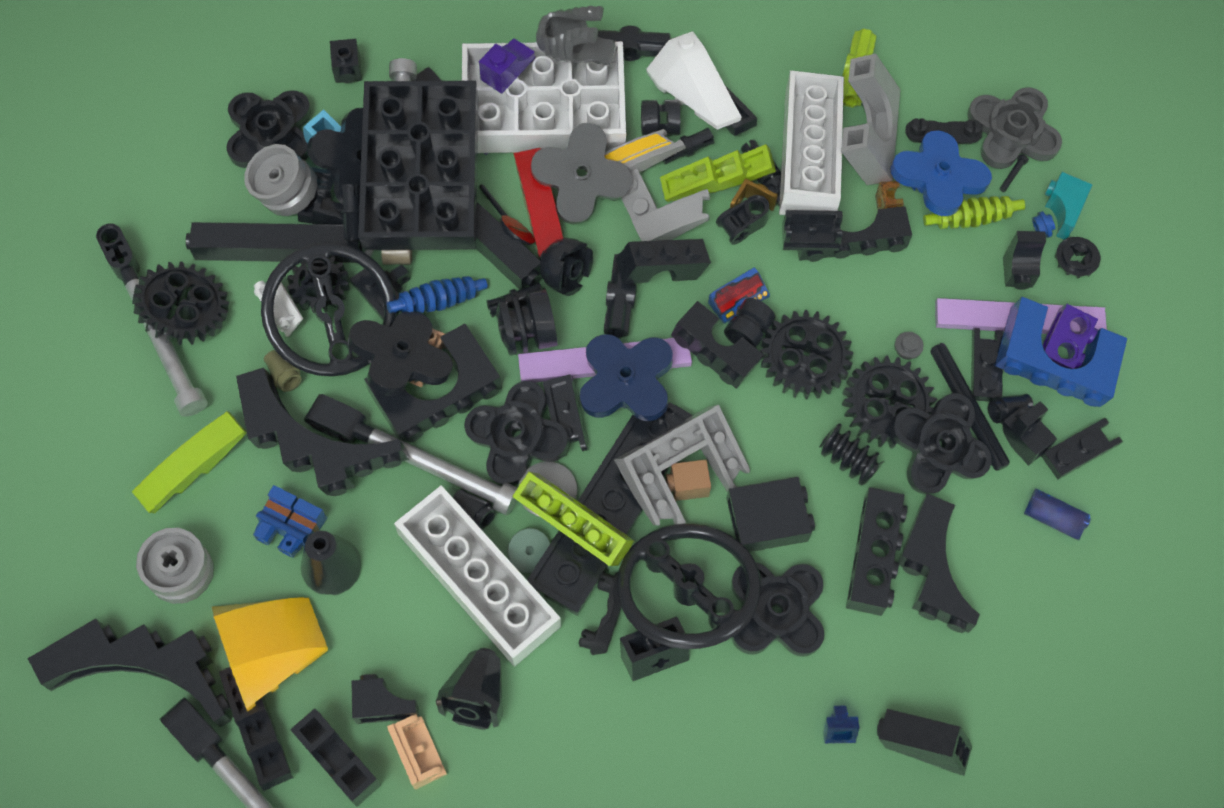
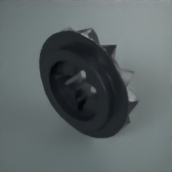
(1080, 247)

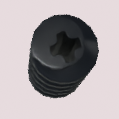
(850, 455)

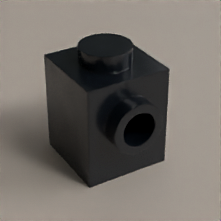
(345, 60)

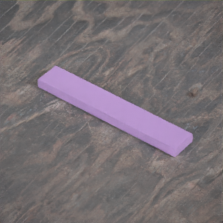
(994, 315)
(558, 363)

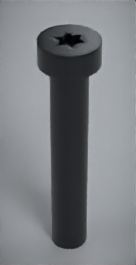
(1021, 160)

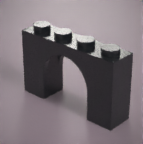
(476, 381)

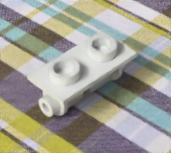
(285, 312)

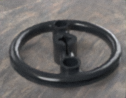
(308, 255)
(689, 586)

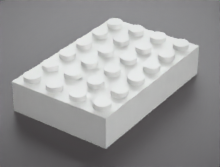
(547, 101)

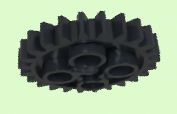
(160, 289)
(800, 376)
(892, 378)

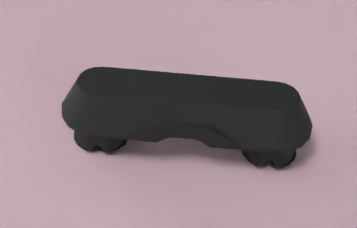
(962, 132)
(599, 641)

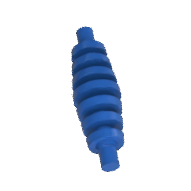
(437, 295)

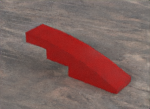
(538, 202)

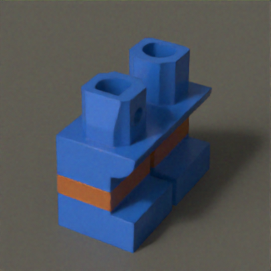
(290, 518)

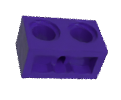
(1062, 335)

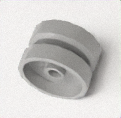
(280, 180)
(175, 565)

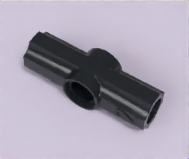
(636, 42)
(619, 302)

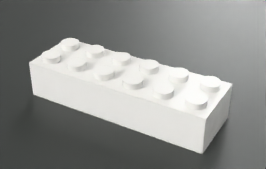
(812, 143)
(478, 575)

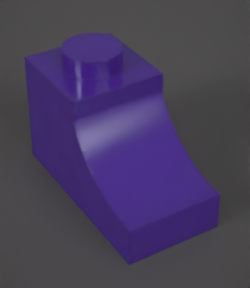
(504, 64)

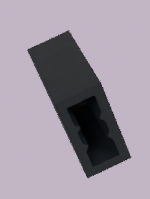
(770, 514)

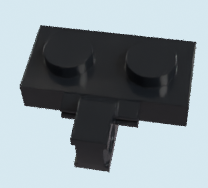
(370, 290)

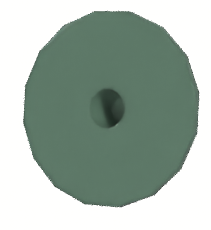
(527, 549)

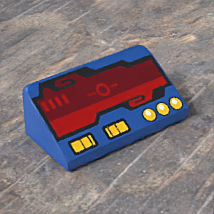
(729, 297)

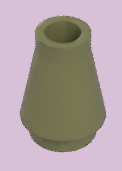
(283, 373)

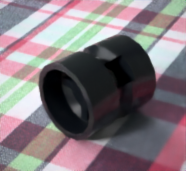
(651, 116)
(750, 323)

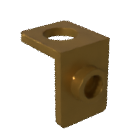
(749, 189)

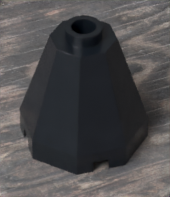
(474, 691)

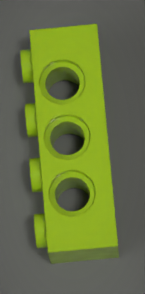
(573, 519)

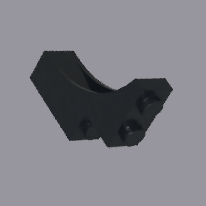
(926, 556)

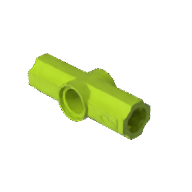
(861, 45)

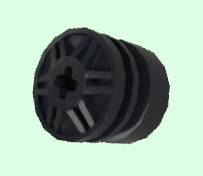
(526, 321)

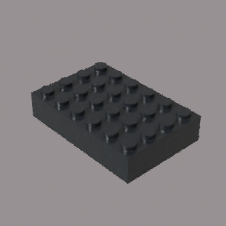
(419, 165)

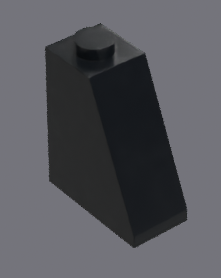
(925, 740)

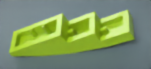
(718, 173)
(187, 462)

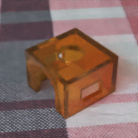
(886, 198)

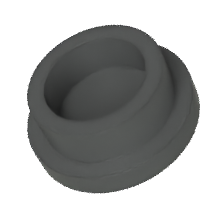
(909, 345)

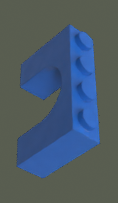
(1024, 355)

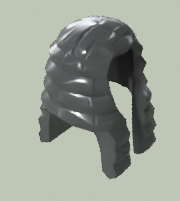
(568, 38)

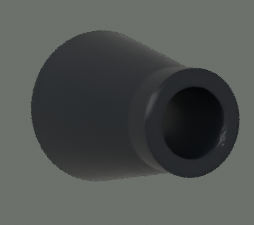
(1004, 406)
(477, 509)

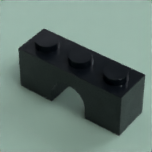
(643, 259)
(730, 362)
(335, 757)

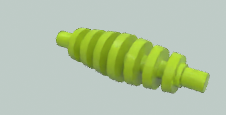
(977, 211)

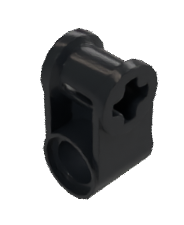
(739, 220)

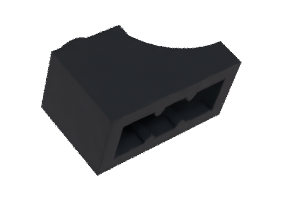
(1023, 259)
(376, 704)

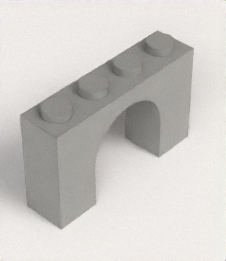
(872, 145)

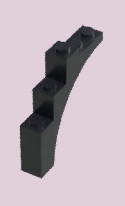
(300, 449)
(98, 650)

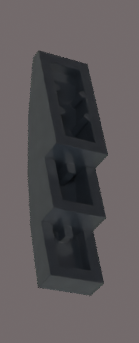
(258, 735)

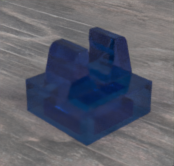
(841, 727)

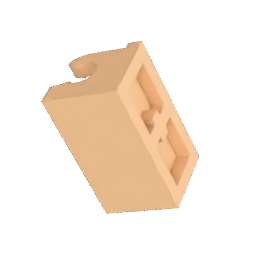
(417, 751)

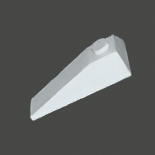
(691, 77)

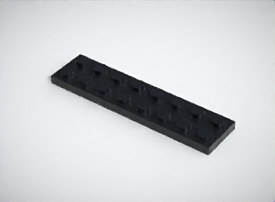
(568, 570)

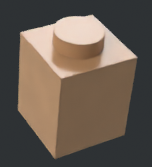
(689, 480)

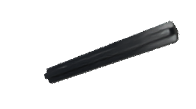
(980, 424)

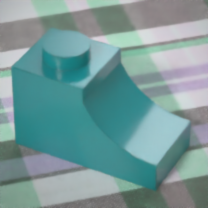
(1066, 201)

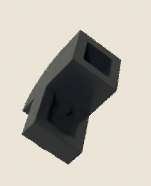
(1027, 432)

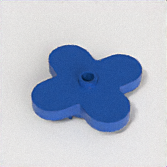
(940, 173)

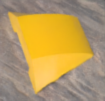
(268, 643)

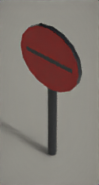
(512, 226)

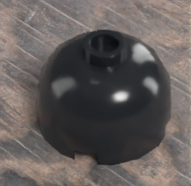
(565, 265)

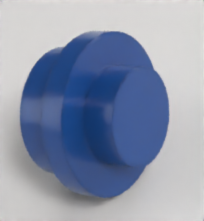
(1043, 223)

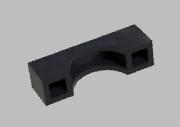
(887, 233)

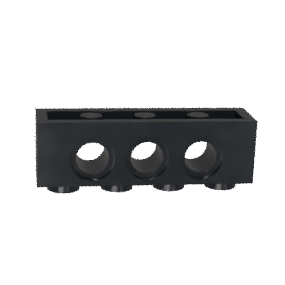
(862, 594)

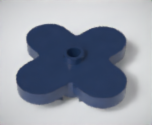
(626, 377)

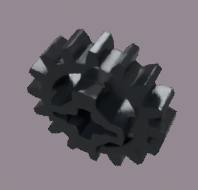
(304, 291)

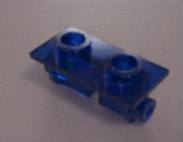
(1057, 514)

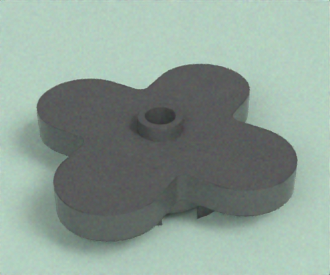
(1015, 127)
(576, 193)

